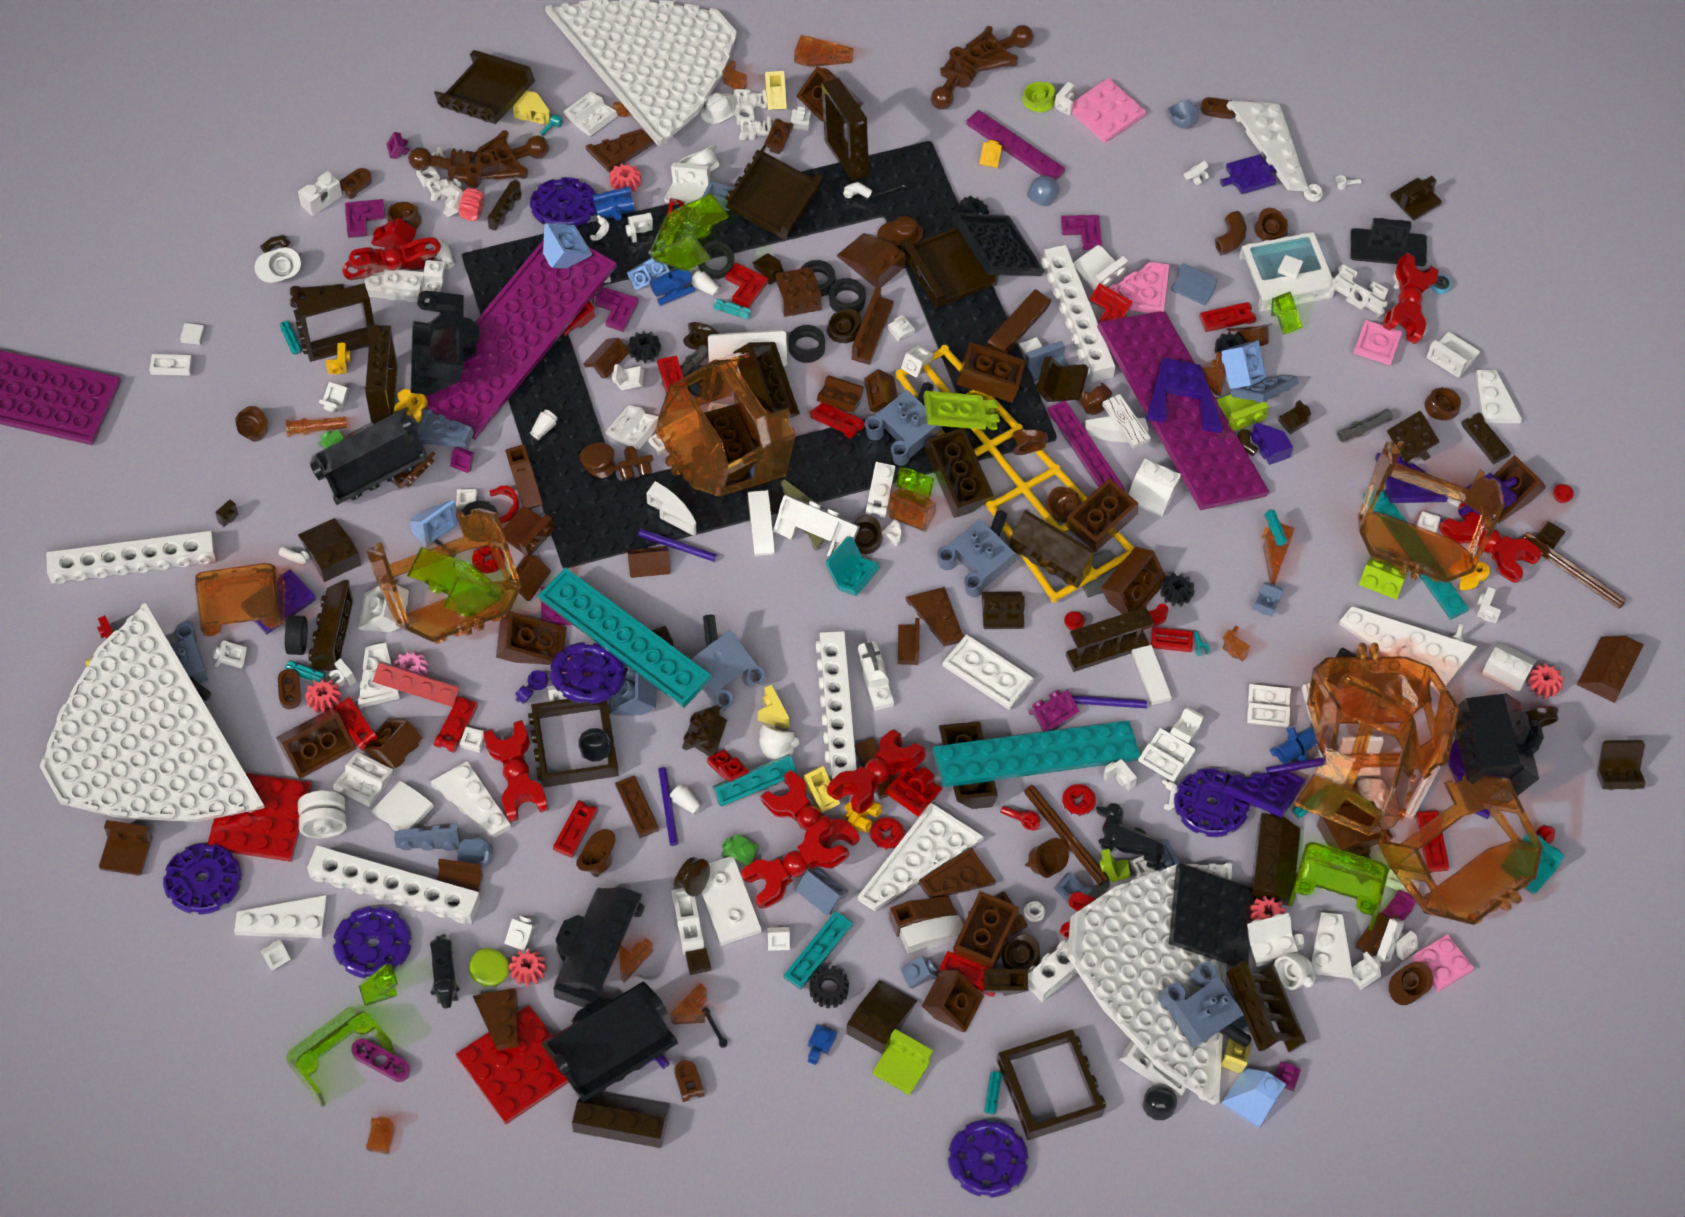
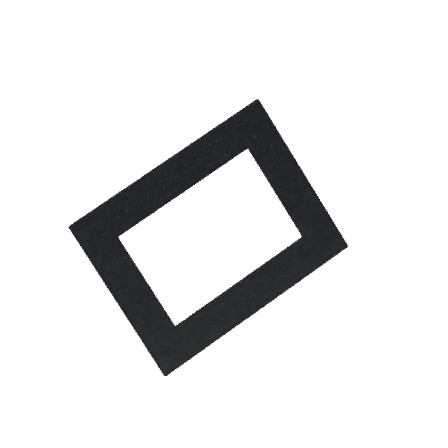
(604, 515)

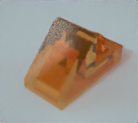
(1214, 374)
(631, 961)
(687, 1010)

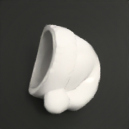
(776, 743)
(1295, 971)

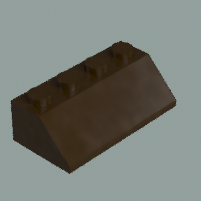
(767, 377)
(734, 436)
(958, 472)
(1051, 549)
(332, 626)
(976, 794)
(1275, 858)
(621, 1119)

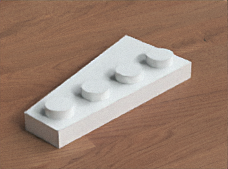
(472, 798)
(289, 919)

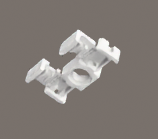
(746, 104)
(434, 183)
(1370, 299)

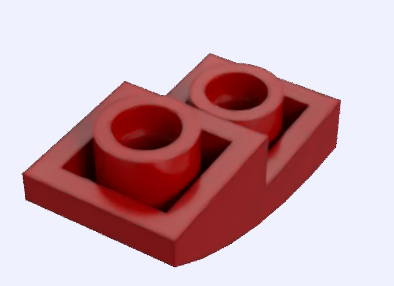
(726, 766)

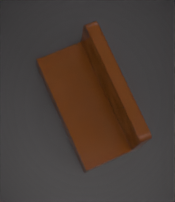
(608, 354)
(880, 390)
(648, 561)
(531, 574)
(908, 643)
(460, 874)
(1371, 940)

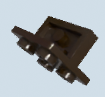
(1417, 197)
(1416, 435)
(1003, 610)
(705, 730)

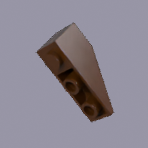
(523, 476)
(919, 910)

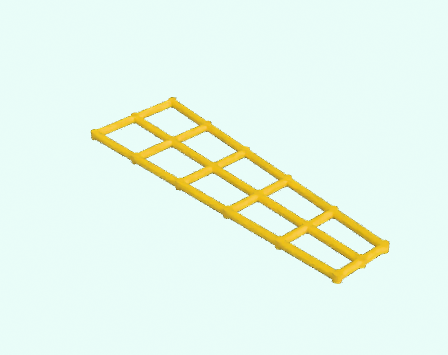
(1022, 487)

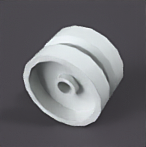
(322, 814)

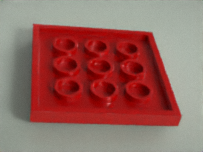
(267, 831)
(516, 1076)

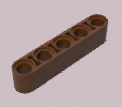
(1019, 322)

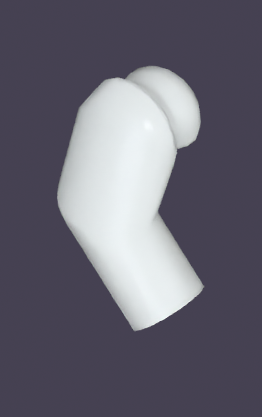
(856, 188)
(294, 556)

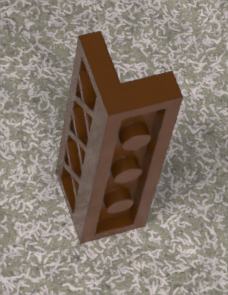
(871, 328)

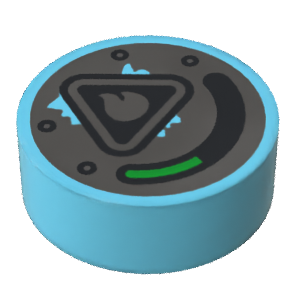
(1442, 284)

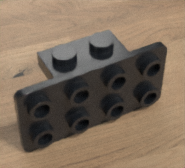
(1387, 242)

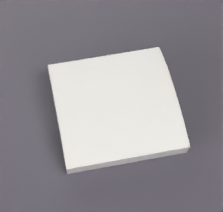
(590, 113)
(633, 427)
(1268, 705)
(1167, 755)
(363, 779)
(402, 807)

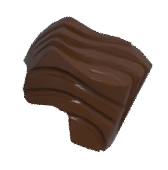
(1093, 401)
(252, 423)
(1061, 503)

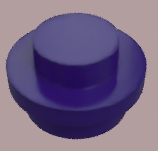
(537, 680)
(524, 694)

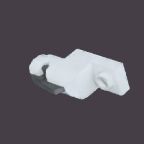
(875, 676)

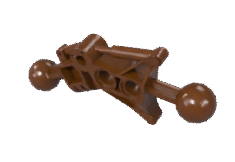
(980, 54)
(499, 160)

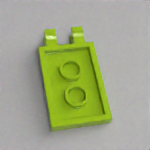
(960, 410)

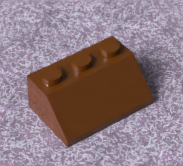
(811, 91)
(1134, 581)
(1610, 666)
(315, 742)

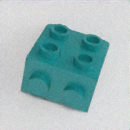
(849, 568)
(1549, 862)

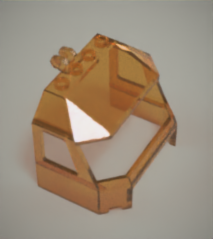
(697, 446)
(1418, 548)
(434, 620)
(1401, 680)
(1336, 777)
(1487, 879)

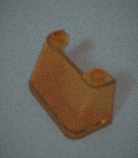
(240, 596)

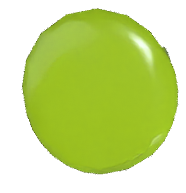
(1039, 96)
(488, 967)

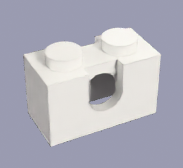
(311, 194)

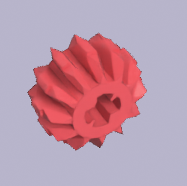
(625, 176)
(471, 204)
(1545, 680)
(323, 695)
(1266, 906)
(522, 973)

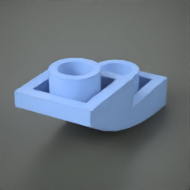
(646, 271)

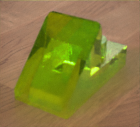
(1286, 312)
(915, 482)
(379, 986)

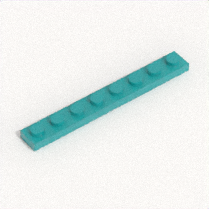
(1443, 592)

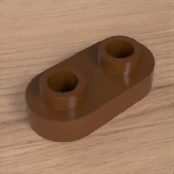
(1216, 108)
(289, 691)

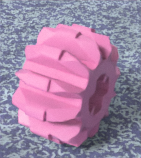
(413, 662)

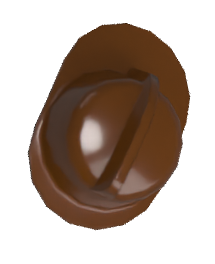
(899, 230)
(1254, 333)
(597, 853)
(1048, 857)
(1410, 983)

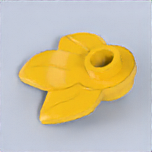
(409, 399)
(1472, 580)

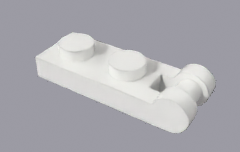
(880, 489)

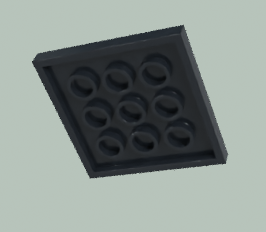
(997, 244)
(1210, 916)

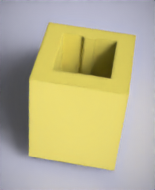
(531, 108)

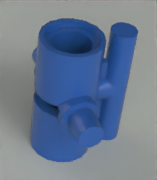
(614, 203)
(671, 286)
(1295, 746)

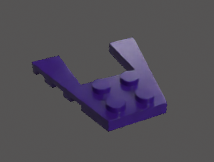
(1183, 380)

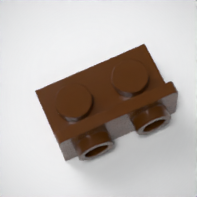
(840, 394)

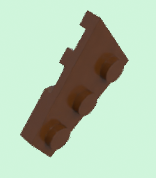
(620, 150)
(938, 614)
(957, 876)
(500, 1016)

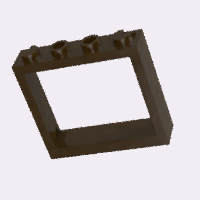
(841, 106)
(328, 302)
(380, 381)
(565, 707)
(1062, 1122)

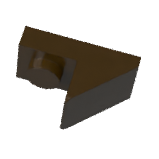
(1005, 980)

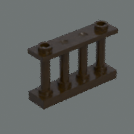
(1109, 639)
(1255, 1012)

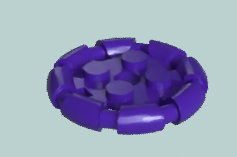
(548, 201)
(593, 664)
(1203, 810)
(205, 889)
(369, 930)
(989, 1145)

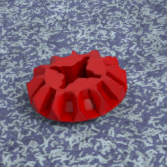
(488, 566)
(1075, 791)
(883, 825)

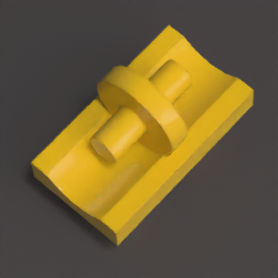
(860, 821)

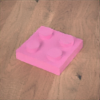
(1377, 342)
(1445, 962)

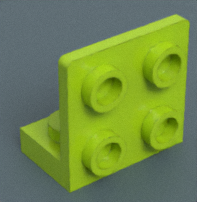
(903, 1062)

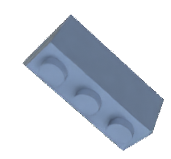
(634, 697)

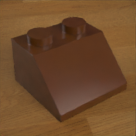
(394, 743)
(953, 1000)

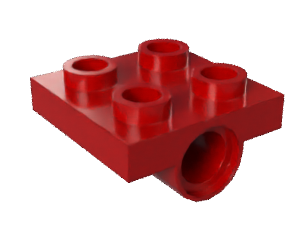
(914, 790)

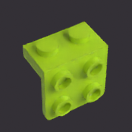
(1242, 412)
(1382, 578)

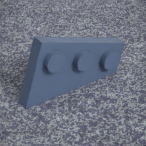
(1270, 388)
(440, 431)
(436, 838)

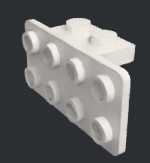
(725, 344)

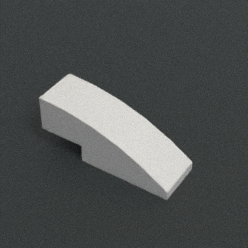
(1106, 429)
(671, 508)
(761, 523)
(687, 921)
(930, 933)
(1144, 1066)

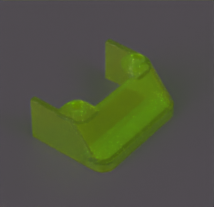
(678, 235)
(466, 587)
(1342, 874)
(305, 1055)

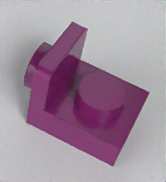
(1400, 905)

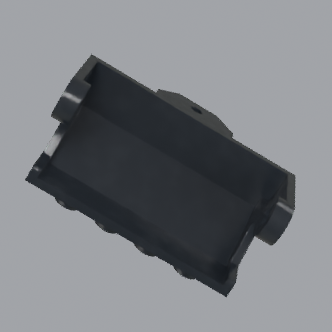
(441, 344)
(370, 456)
(1498, 740)
(592, 942)
(610, 1040)

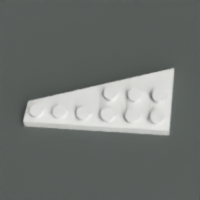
(1270, 135)
(1402, 639)
(926, 847)

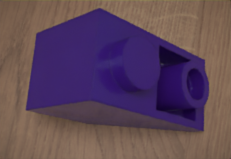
(1272, 443)

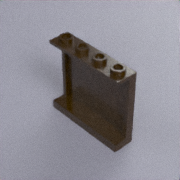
(487, 87)
(772, 194)
(947, 267)

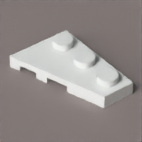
(1494, 399)
(371, 692)
(1331, 948)

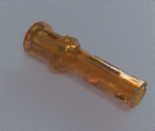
(305, 426)

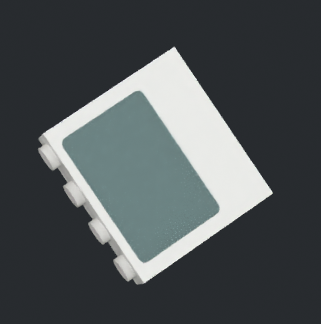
(1264, 262)

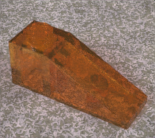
(817, 52)
(1275, 554)

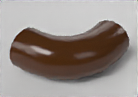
(1235, 234)

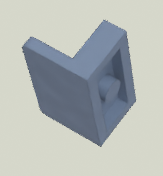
(1194, 284)
(1036, 357)
(821, 890)

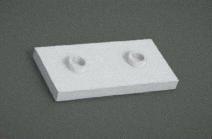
(987, 672)
(729, 903)

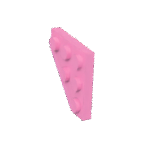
(1145, 288)

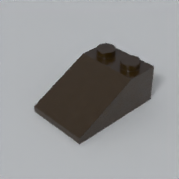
(330, 549)
(879, 1015)

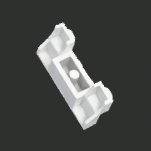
(406, 284)
(812, 518)

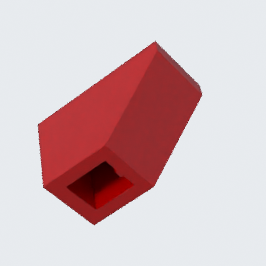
(393, 234)

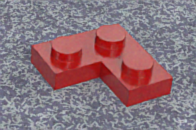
(749, 284)
(1114, 304)

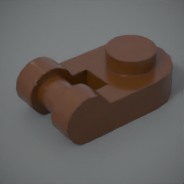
(361, 178)
(687, 1073)

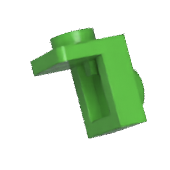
(330, 439)
(739, 848)

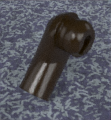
(273, 241)
(1244, 437)

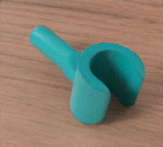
(555, 120)
(1200, 644)

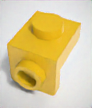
(990, 154)
(339, 365)

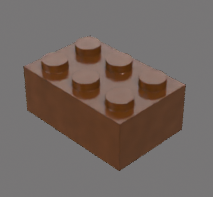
(991, 372)
(1102, 515)
(986, 930)

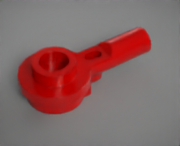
(1029, 819)

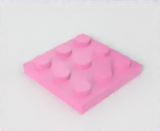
(1107, 110)

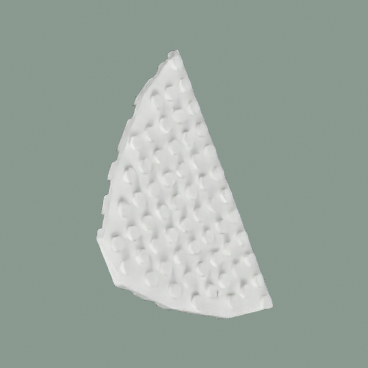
(651, 55)
(142, 738)
(1125, 962)

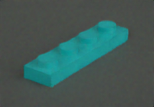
(754, 781)
(818, 950)

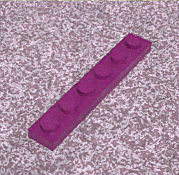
(1015, 145)
(1082, 444)

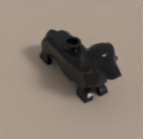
(1128, 840)
(443, 971)

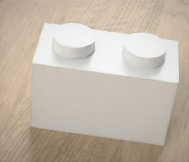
(1154, 487)
(375, 612)
(1509, 666)

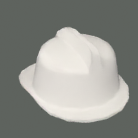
(718, 108)
(705, 157)
(277, 265)

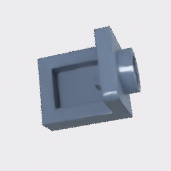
(1268, 599)
(1070, 885)
(919, 971)

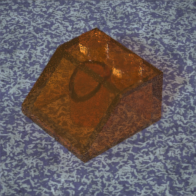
(911, 509)

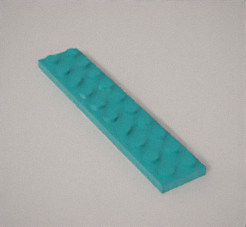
(625, 637)
(1035, 753)

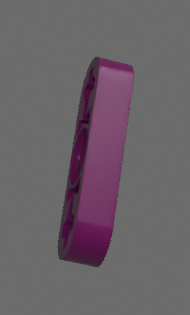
(390, 1073)

